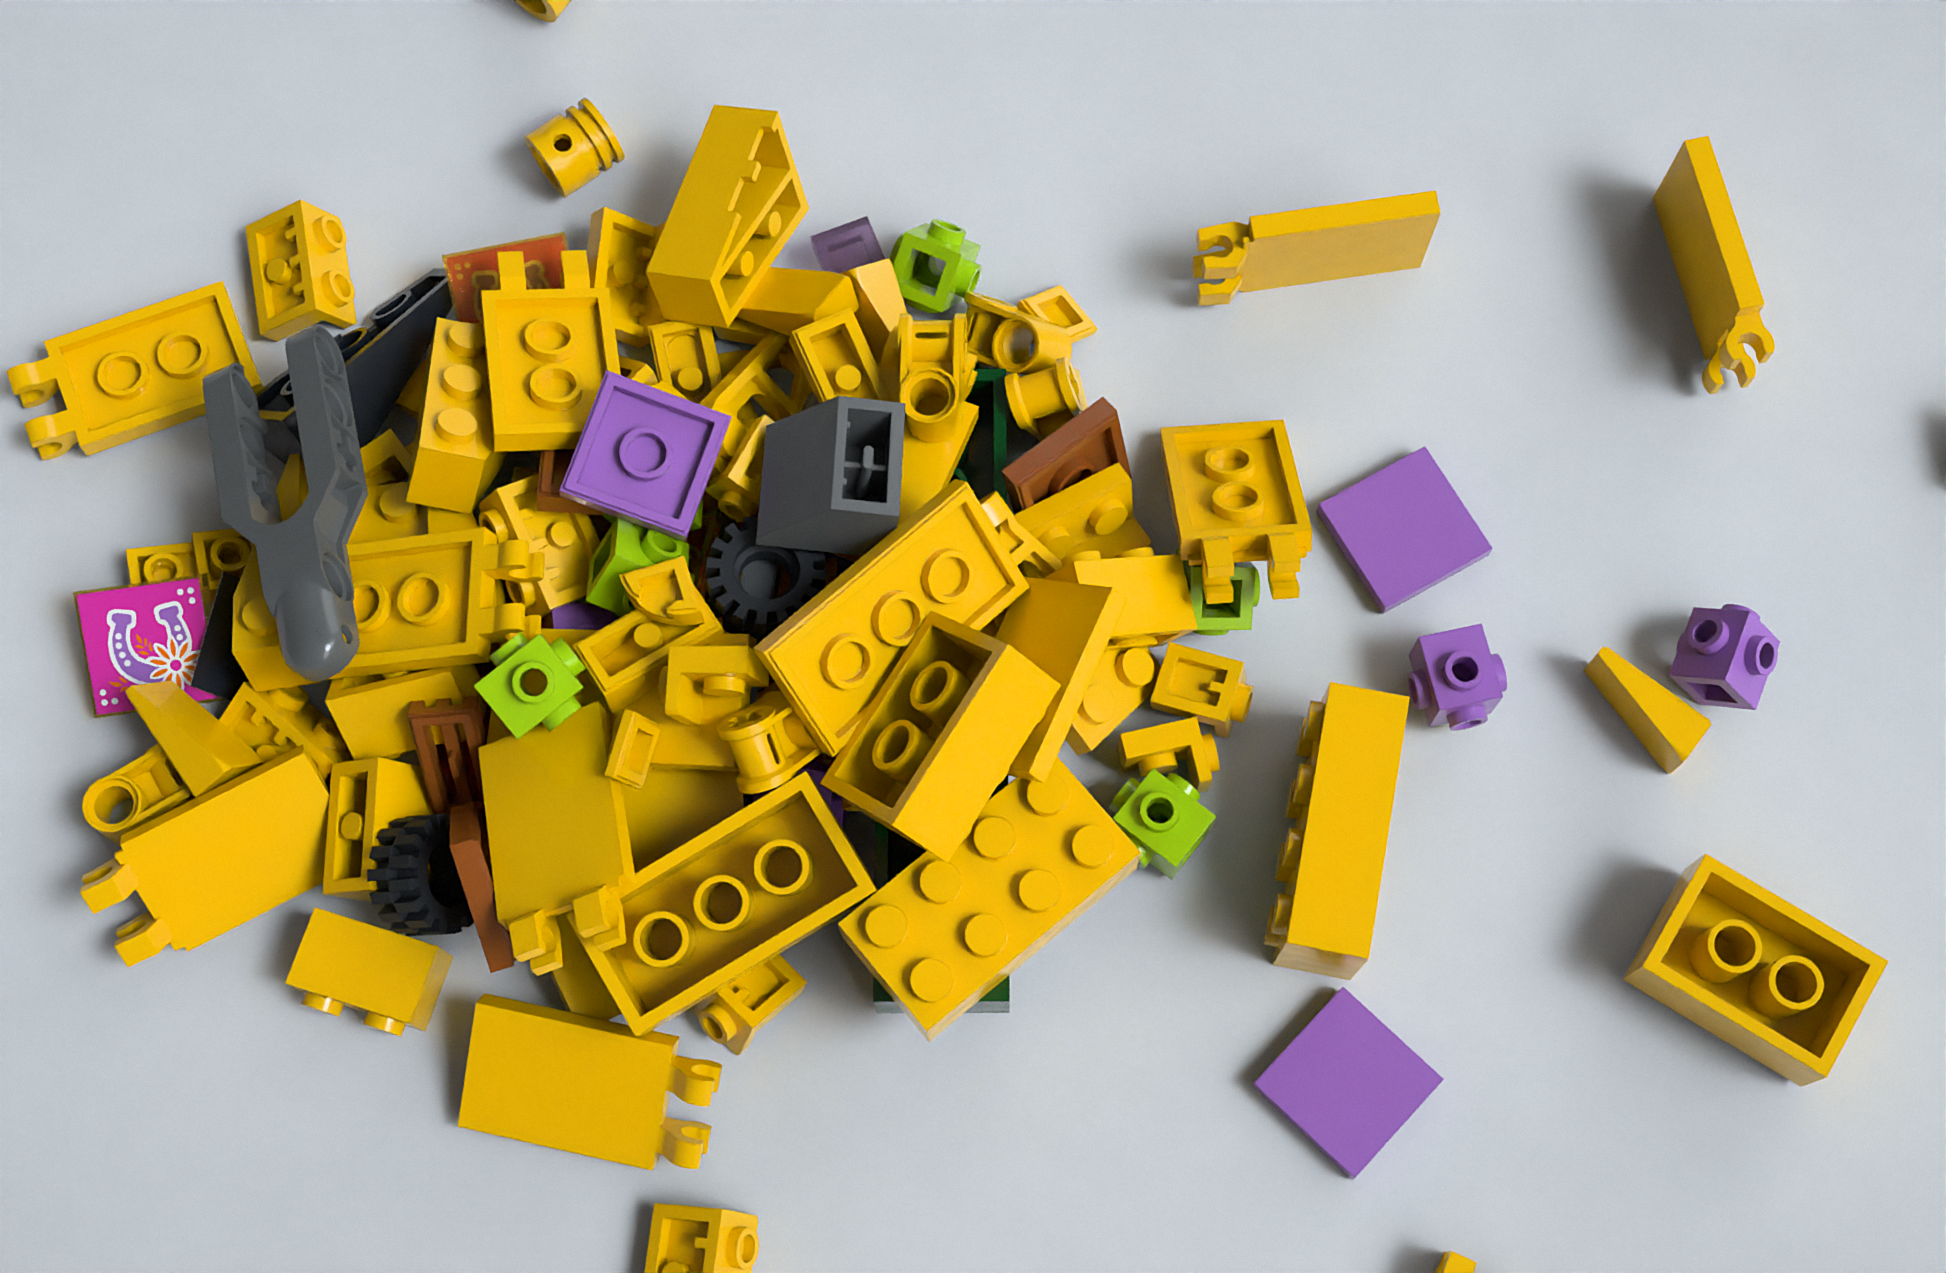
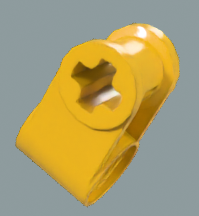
(1004, 334)
(932, 363)
(1046, 398)
(767, 743)
(147, 781)

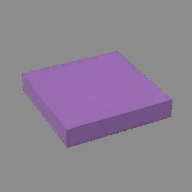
(645, 456)
(1404, 529)
(1347, 1083)

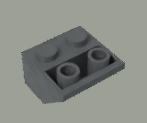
(832, 476)

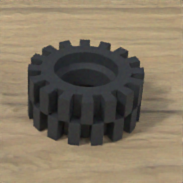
(735, 604)
(404, 880)

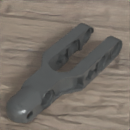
(306, 556)

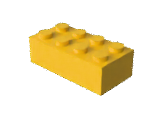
(1340, 831)
(1019, 878)
(730, 903)

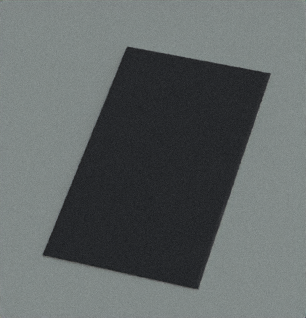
(216, 665)

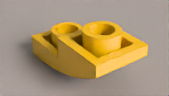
(206, 553)

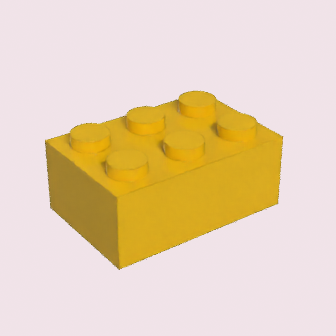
(941, 734)
(1756, 971)

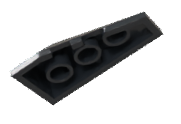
(375, 363)

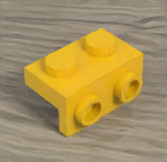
(618, 260)

